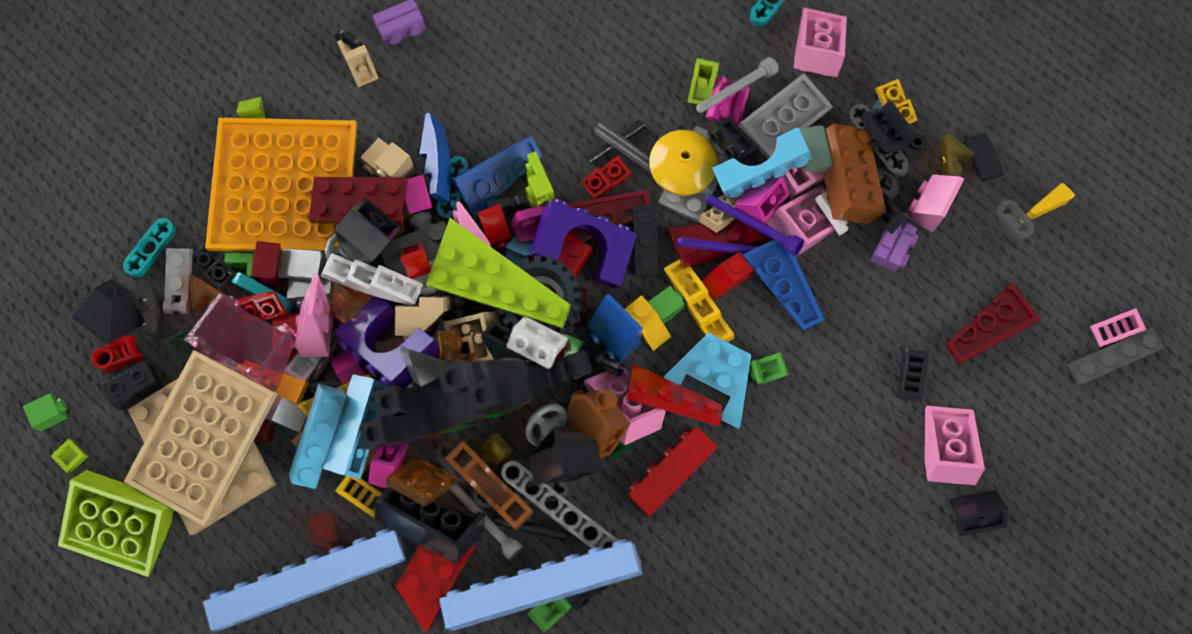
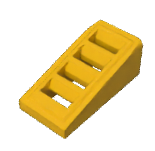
(1058, 197)
(344, 483)

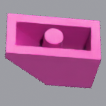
(763, 200)
(385, 463)

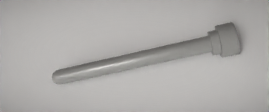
(765, 69)
(509, 546)

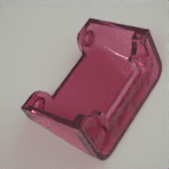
(243, 342)

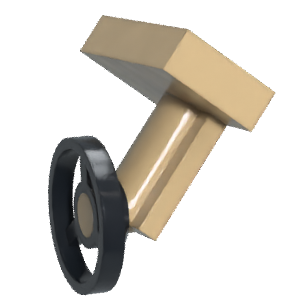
(356, 58)

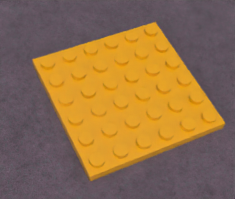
(267, 180)

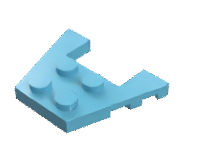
(720, 367)

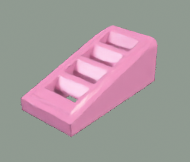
(1135, 320)

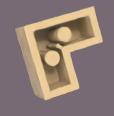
(387, 161)
(471, 330)

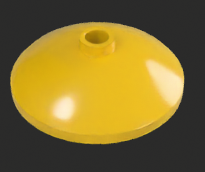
(683, 175)

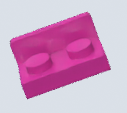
(731, 106)
(526, 223)

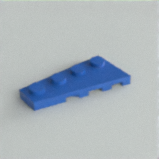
(493, 176)
(786, 282)

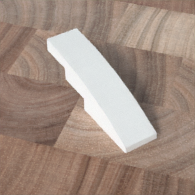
(371, 280)

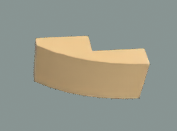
(716, 219)

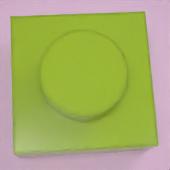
(69, 456)

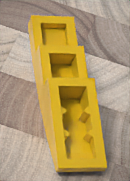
(698, 301)

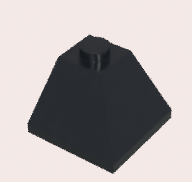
(109, 312)

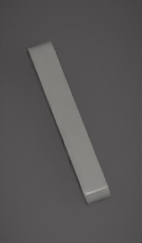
(563, 507)

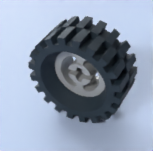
(561, 280)

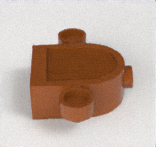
(598, 417)

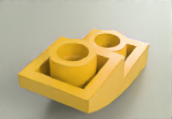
(893, 92)

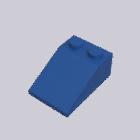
(614, 329)

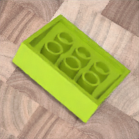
(114, 522)

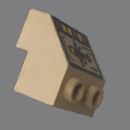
(422, 315)

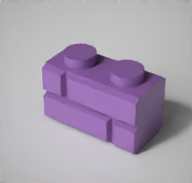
(399, 22)
(893, 247)

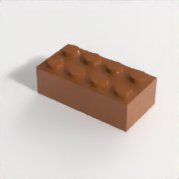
(853, 178)

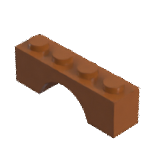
(489, 485)

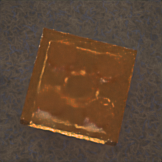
(420, 481)

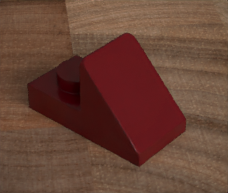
(267, 263)

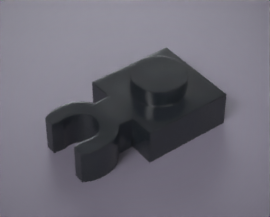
(508, 205)

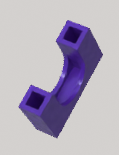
(614, 241)
(362, 332)

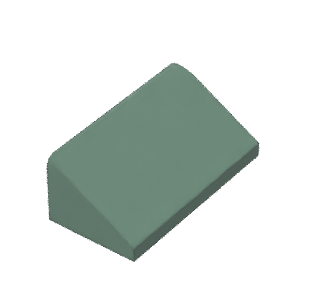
(819, 149)

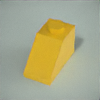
(654, 331)

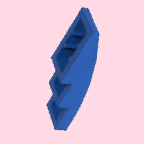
(436, 152)

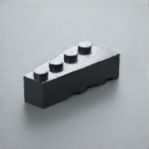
(436, 526)

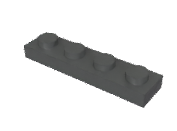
(1115, 356)

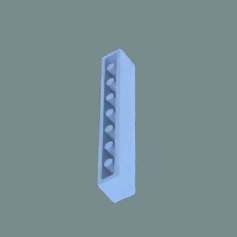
(304, 580)
(541, 585)

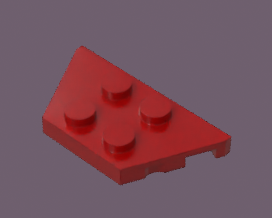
(427, 581)

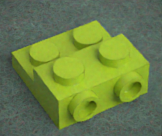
(539, 187)

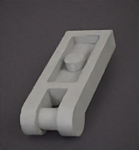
(176, 280)

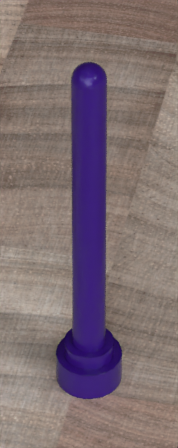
(792, 244)
(714, 246)

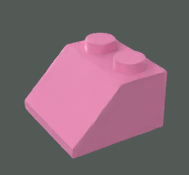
(935, 200)

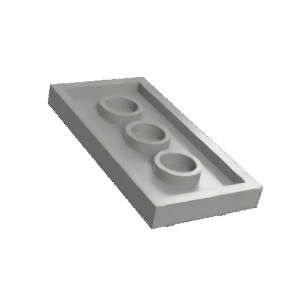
(793, 107)
(692, 205)

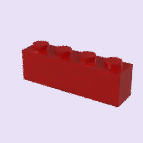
(672, 471)

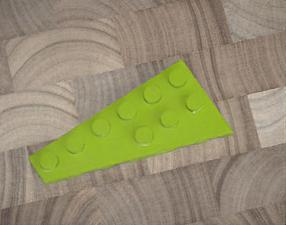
(481, 274)

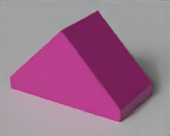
(417, 194)
(345, 366)

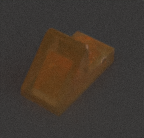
(201, 293)
(347, 302)
(450, 347)

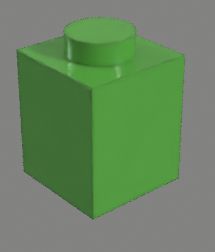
(668, 304)
(46, 411)

